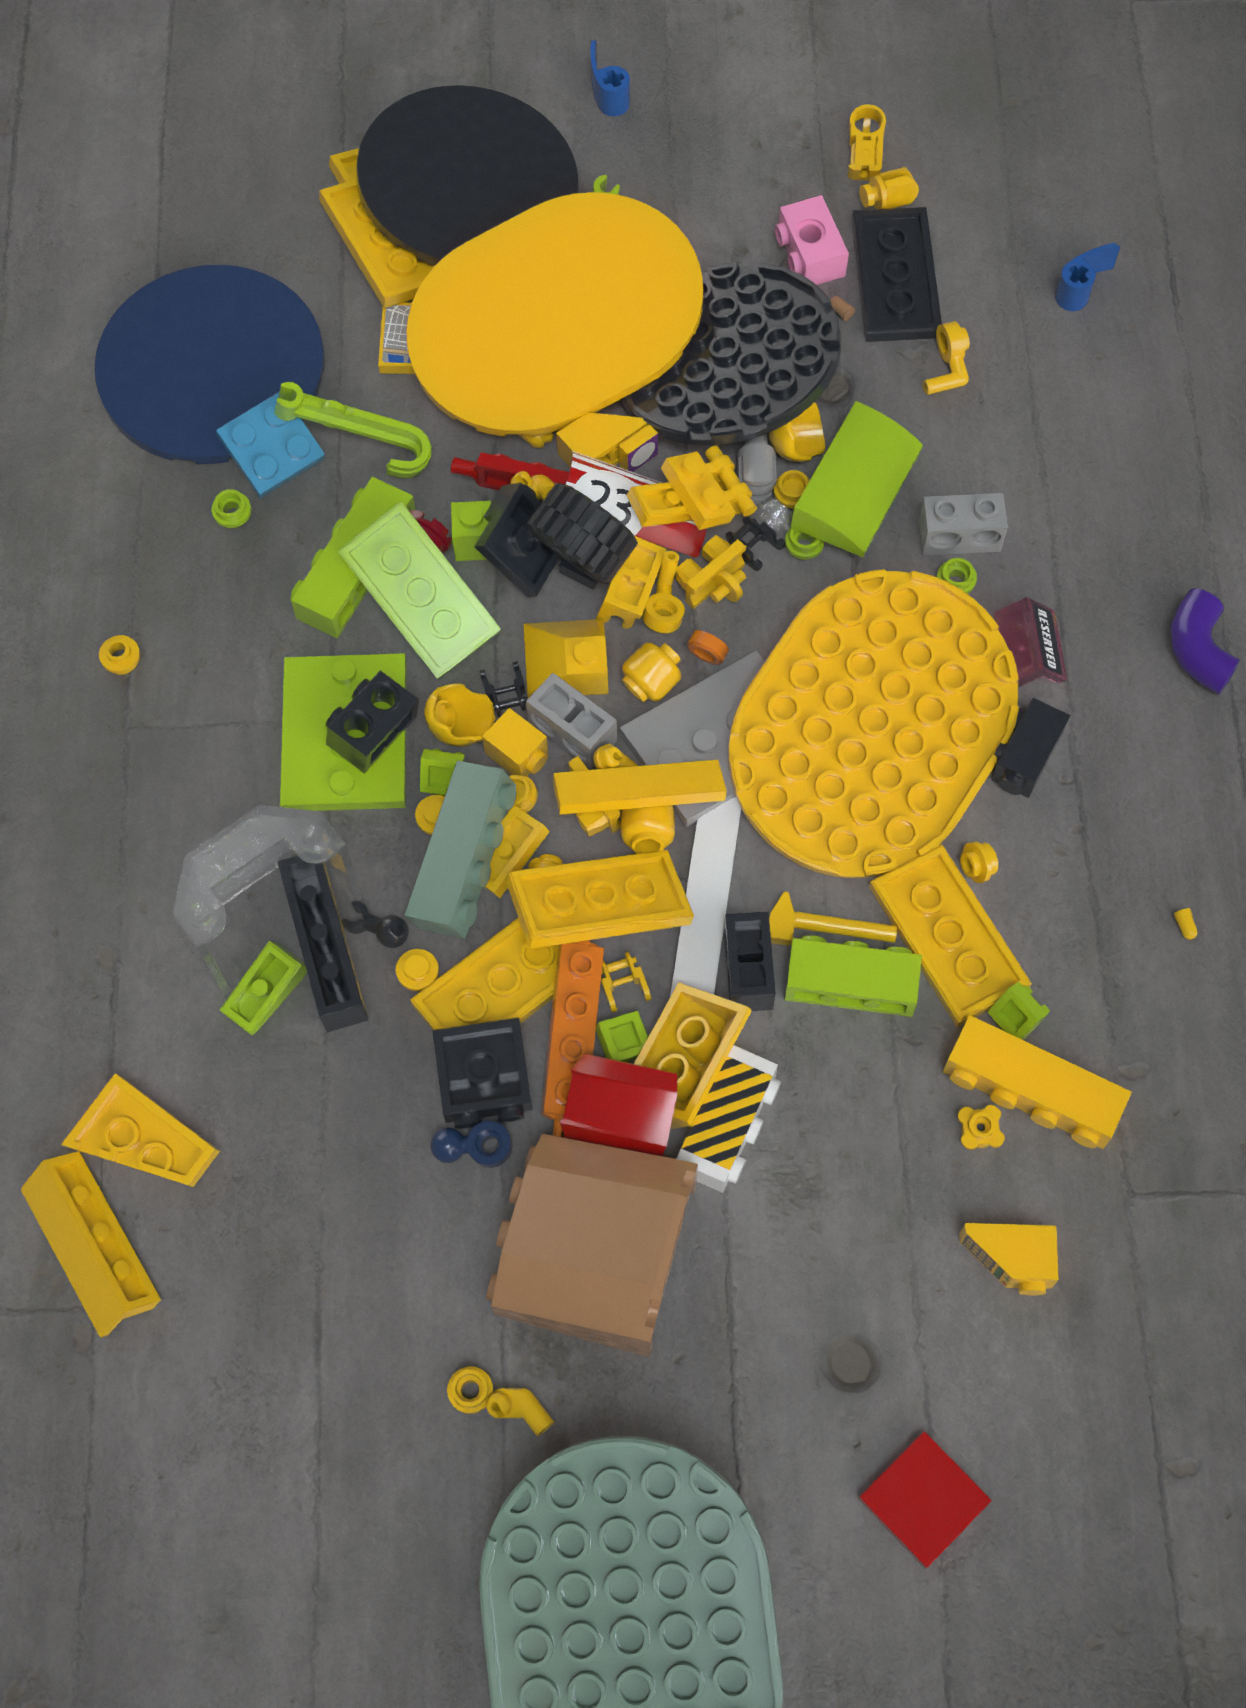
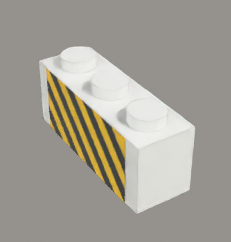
(730, 1118)

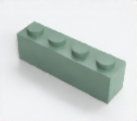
(461, 850)

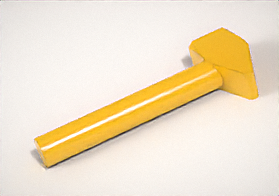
(784, 920)

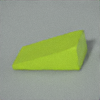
(264, 987)

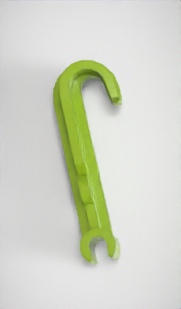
(333, 414)

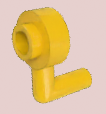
(952, 344)
(663, 610)

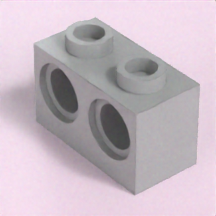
(962, 524)
(570, 719)

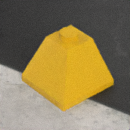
(570, 651)

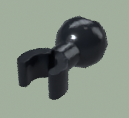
(386, 928)

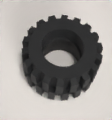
(582, 533)

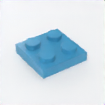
(269, 448)

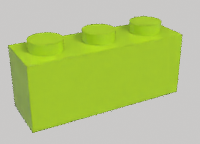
(853, 976)

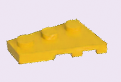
(140, 1134)

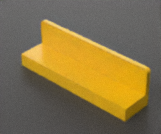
(88, 1242)

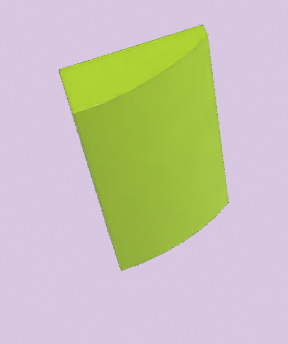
(856, 480)

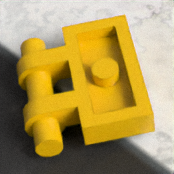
(699, 491)

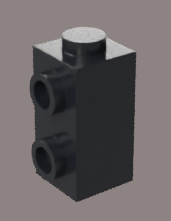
(1029, 748)

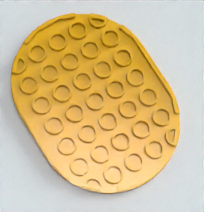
(555, 314)
(873, 723)

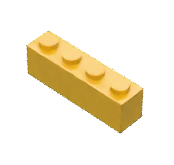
(1036, 1083)

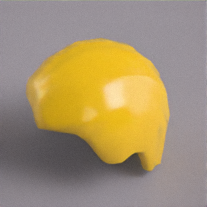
(800, 437)
(458, 715)

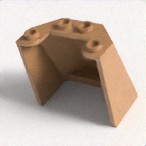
(591, 1241)

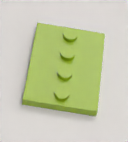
(310, 770)

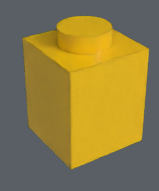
(516, 744)

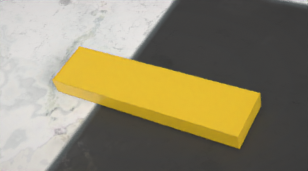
(639, 786)

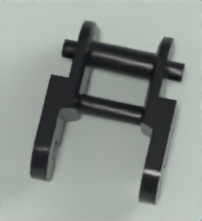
(762, 532)
(518, 686)

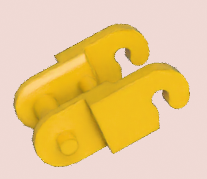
(636, 976)

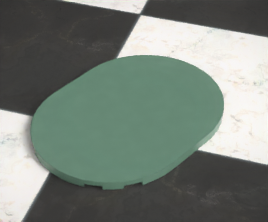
(628, 1586)

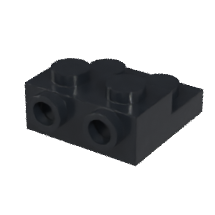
(511, 544)
(482, 1072)

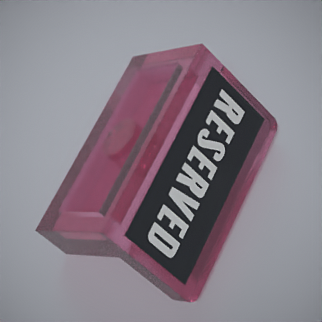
(1034, 640)

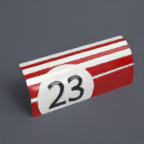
(608, 488)

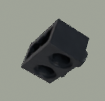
(378, 725)
(749, 960)

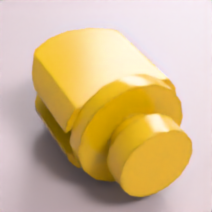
(889, 189)

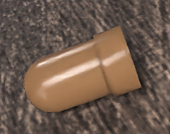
(842, 308)

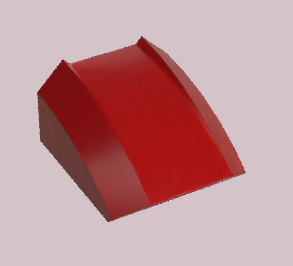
(620, 1105)

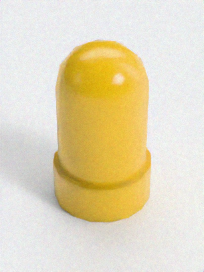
(1186, 923)

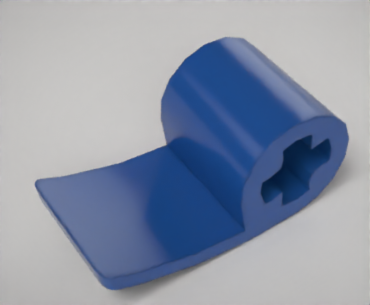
(609, 86)
(1079, 276)

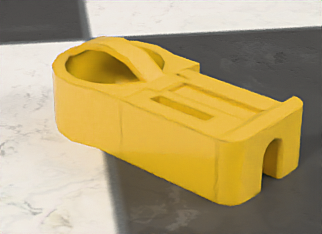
(866, 146)

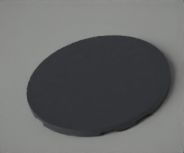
(457, 166)
(753, 363)

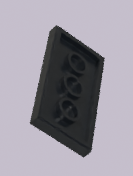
(896, 274)

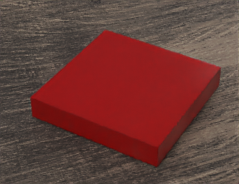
(925, 1500)

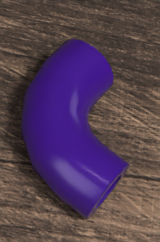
(1194, 642)

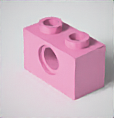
(812, 240)

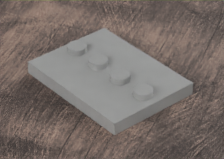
(694, 727)

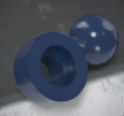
(450, 1145)

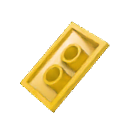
(694, 1043)

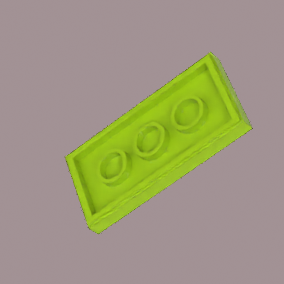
(419, 590)

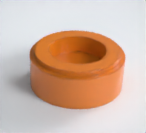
(707, 647)

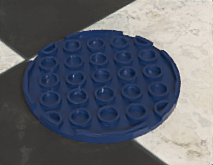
(200, 354)

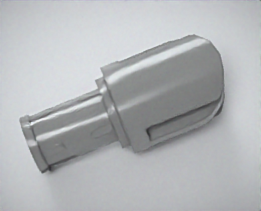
(758, 467)

